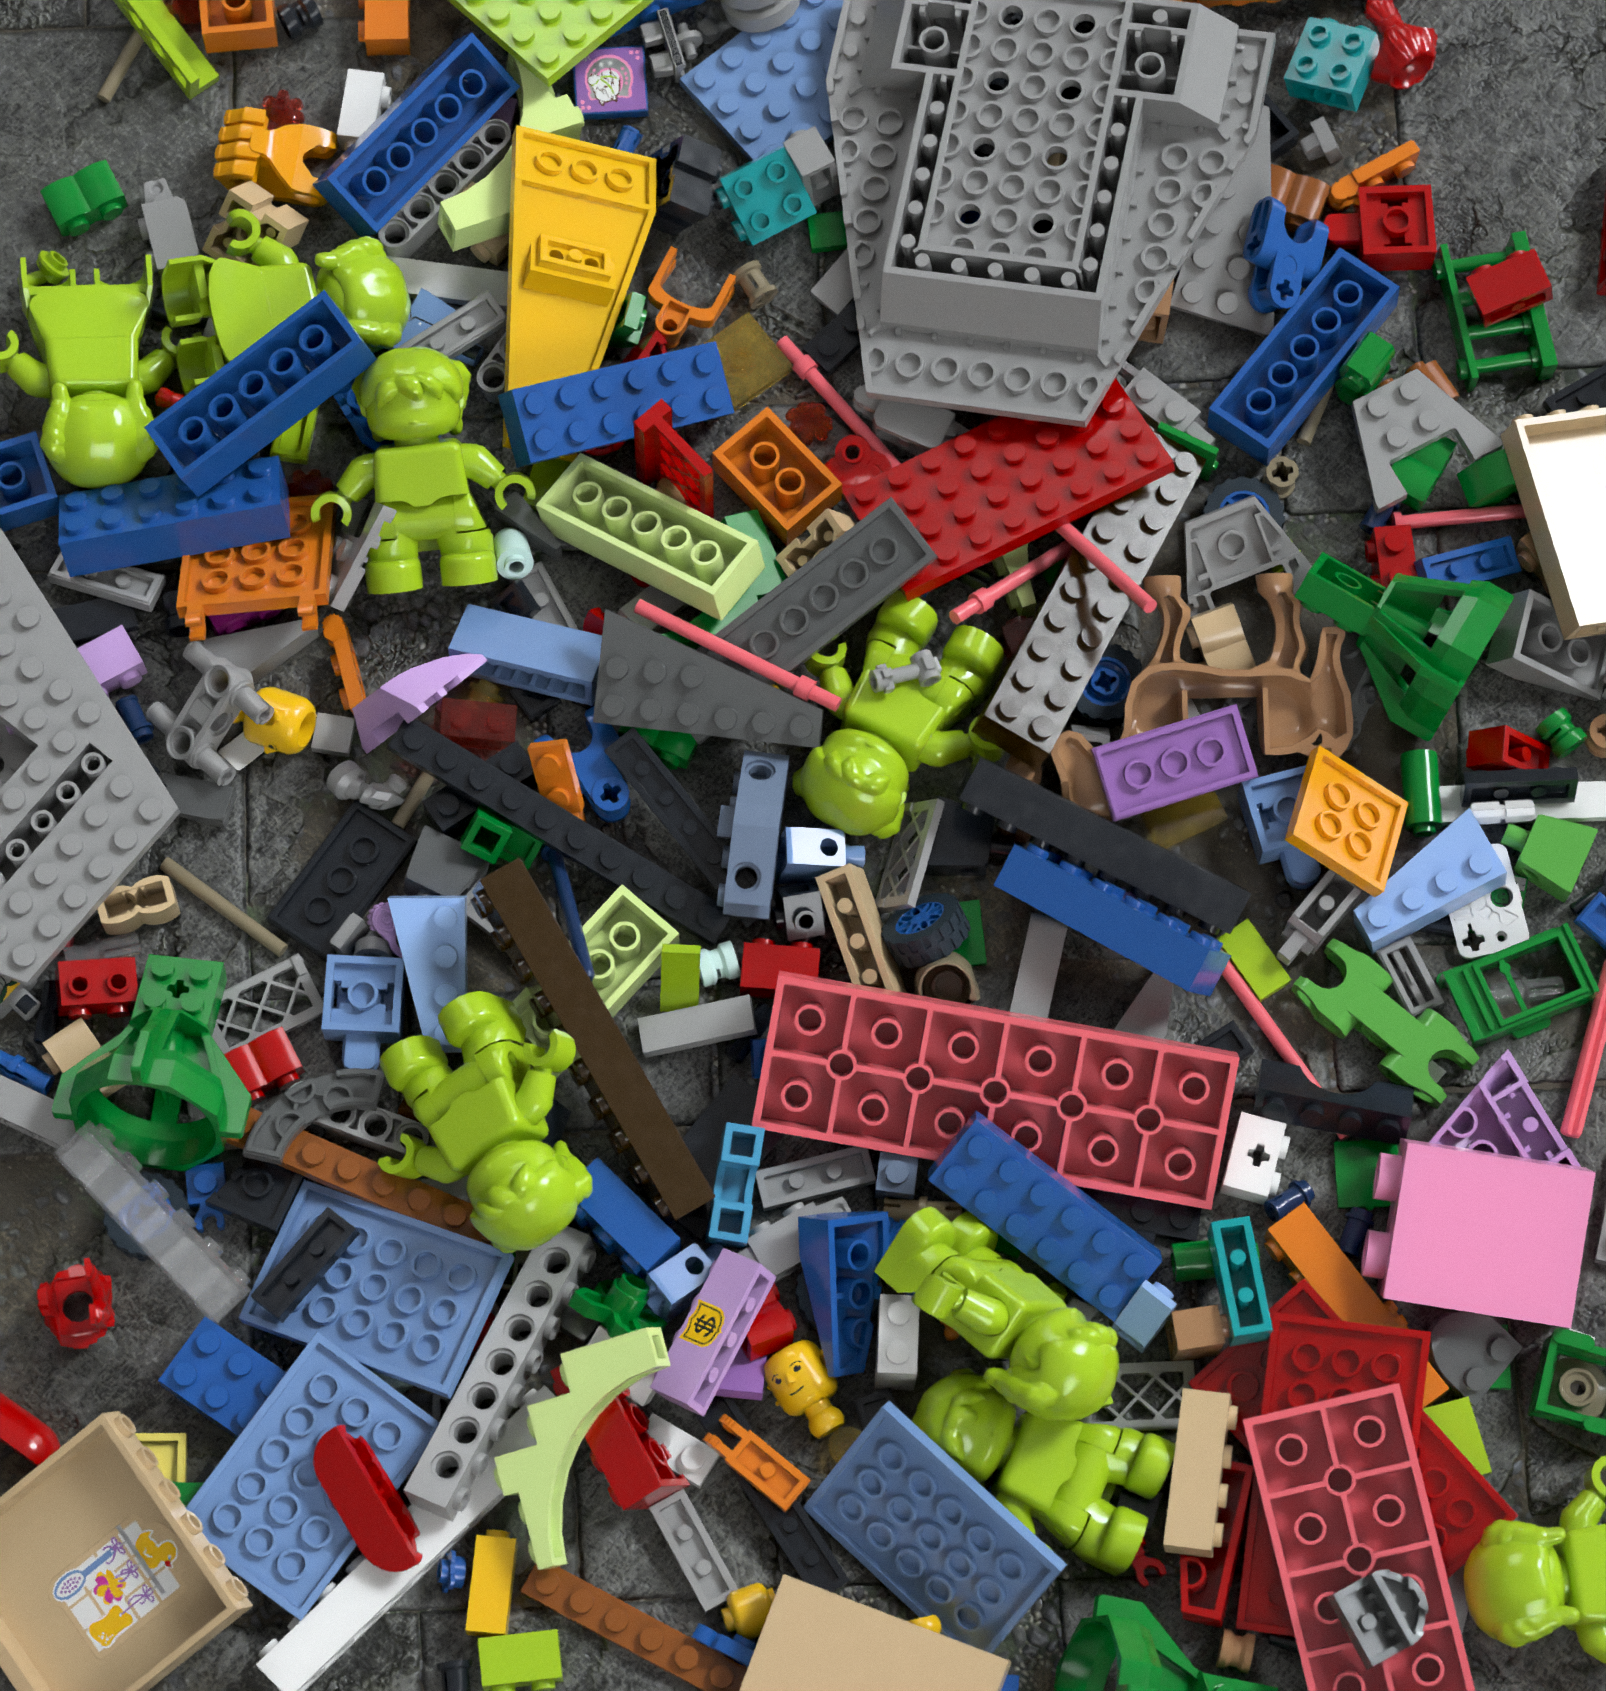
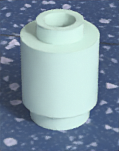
(512, 554)

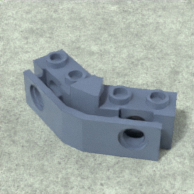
(754, 828)

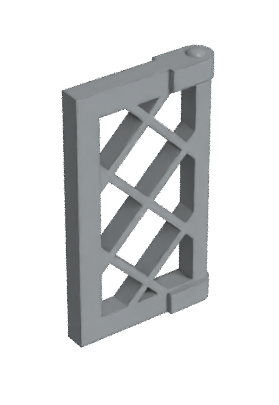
(922, 845)
(267, 977)
(1154, 1370)

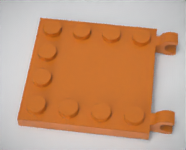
(264, 574)

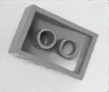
(1533, 650)

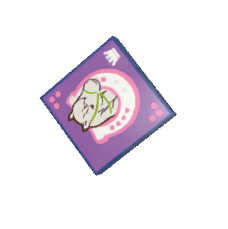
(612, 83)

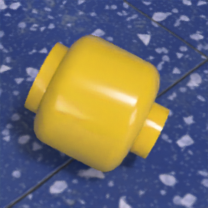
(748, 1610)

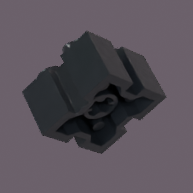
(684, 183)

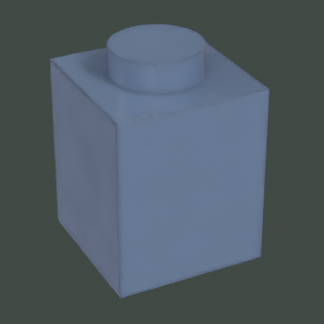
(896, 1176)

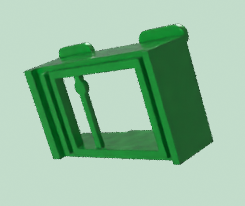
(1478, 1004)
(1571, 1345)

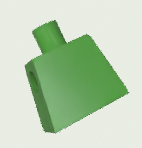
(1550, 853)

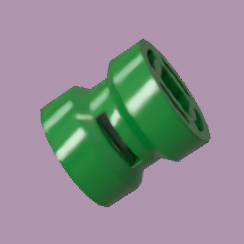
(1561, 733)

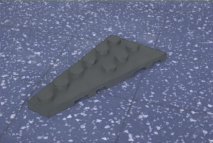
(674, 688)

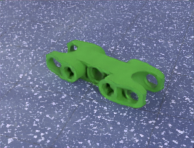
(1404, 1039)

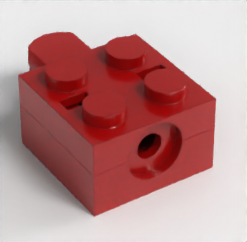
(1388, 228)

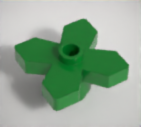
(617, 1305)

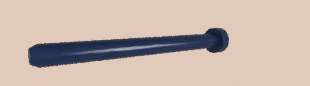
(568, 907)

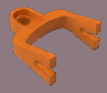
(678, 314)

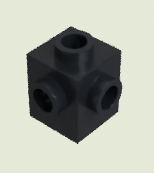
(800, 912)

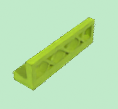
(170, 45)

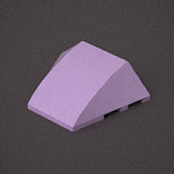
(410, 696)
(1505, 1119)

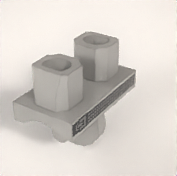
(662, 32)

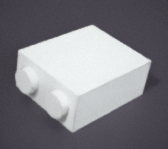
(896, 1342)

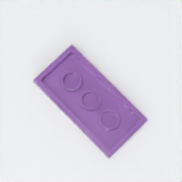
(1174, 762)

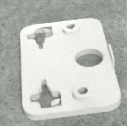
(1491, 920)

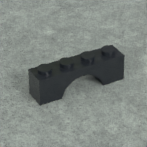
(1291, 1098)

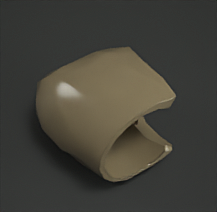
(947, 979)

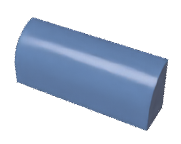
(530, 653)

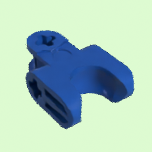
(1280, 262)
(598, 774)

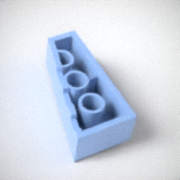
(1434, 883)
(434, 954)

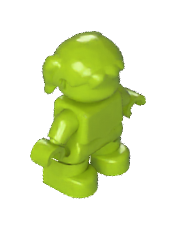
(254, 299)
(91, 374)
(412, 400)
(863, 768)
(490, 1121)
(1055, 1357)
(1049, 1467)
(1540, 1578)

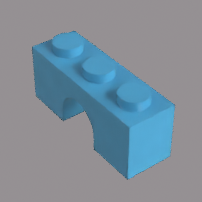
(734, 1185)

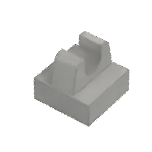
(1321, 142)

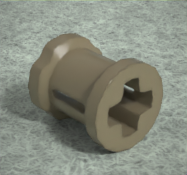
(764, 293)
(1285, 469)

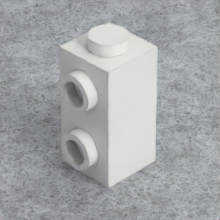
(362, 104)

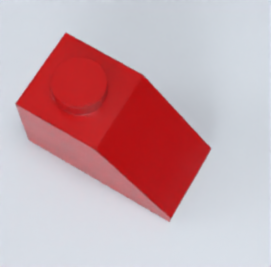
(1505, 750)

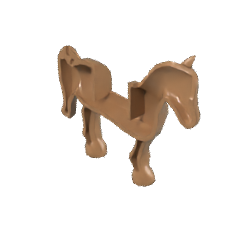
(1289, 705)

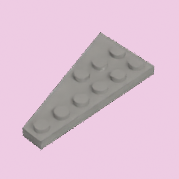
(1215, 273)

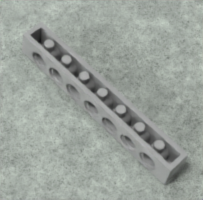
(481, 1382)

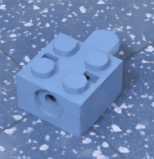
(1267, 810)
(368, 1006)

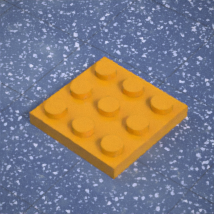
(1346, 821)

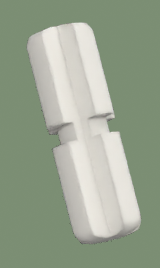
(1511, 811)

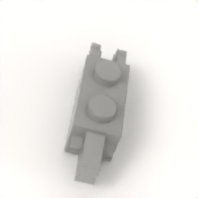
(166, 225)
(1161, 403)
(907, 425)
(1318, 916)
(778, 1244)

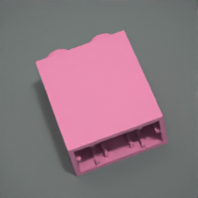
(1480, 1232)

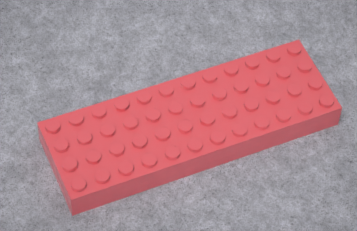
(914, 1068)
(1347, 1503)

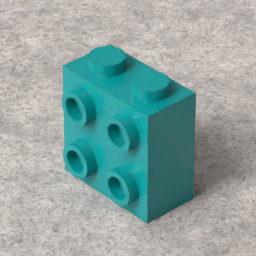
(1332, 63)
(764, 196)

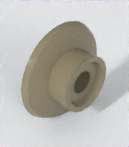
(1591, 1380)

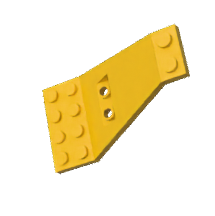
(572, 252)

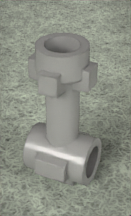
(922, 667)

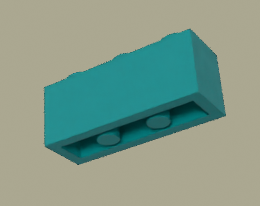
(1239, 1280)

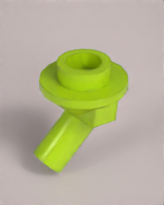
(51, 269)

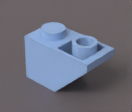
(1145, 1315)

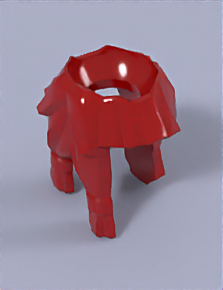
(1404, 50)
(77, 1279)

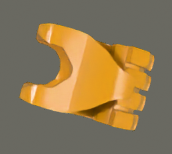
(271, 156)

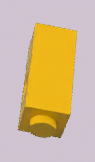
(491, 1584)

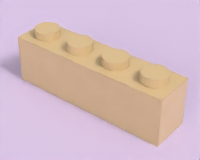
(859, 928)
(1198, 1473)

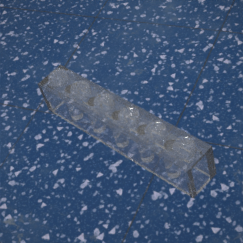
(152, 1222)

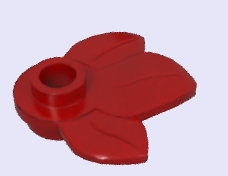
(858, 470)

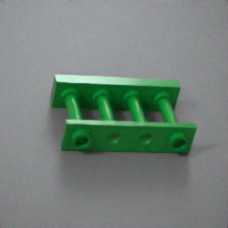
(1531, 322)

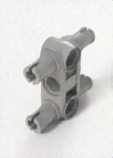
(209, 713)

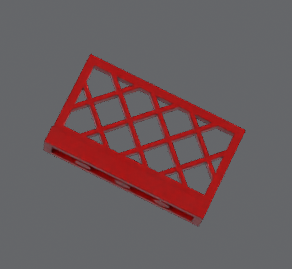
(666, 454)

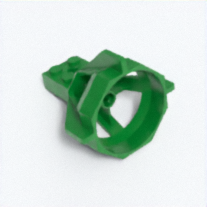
(1393, 631)
(174, 1052)
(1143, 1653)

